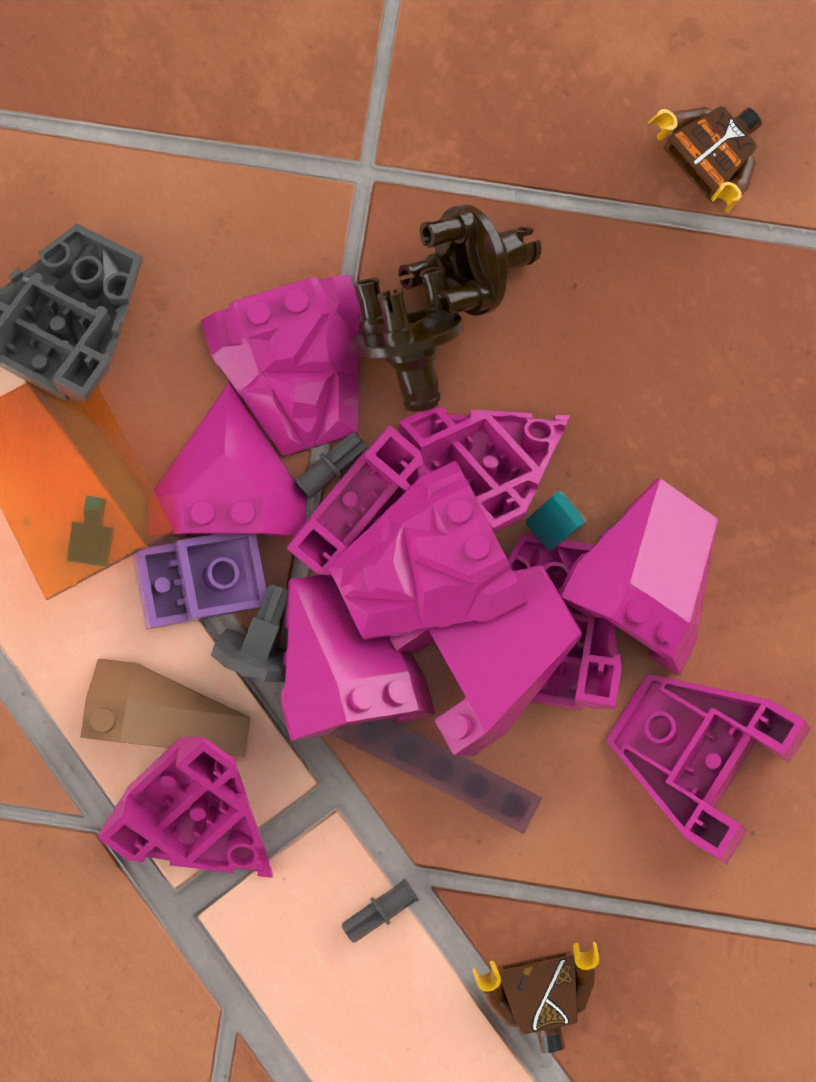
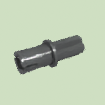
(331, 465)
(379, 911)

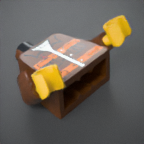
(712, 148)

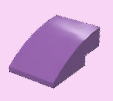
(199, 579)

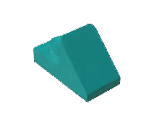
(555, 520)

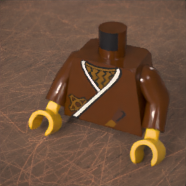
(541, 993)

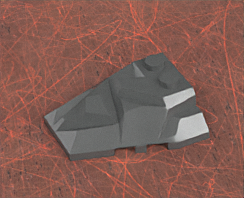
(67, 313)

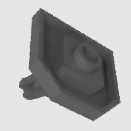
(256, 653)

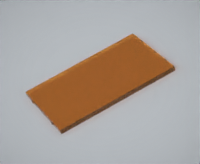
(72, 487)

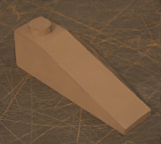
(149, 709)

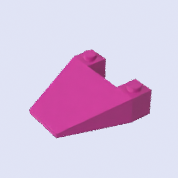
(499, 661)
(690, 744)

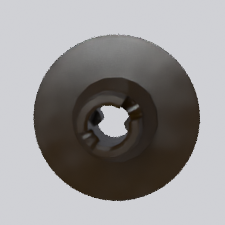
(473, 259)
(404, 338)

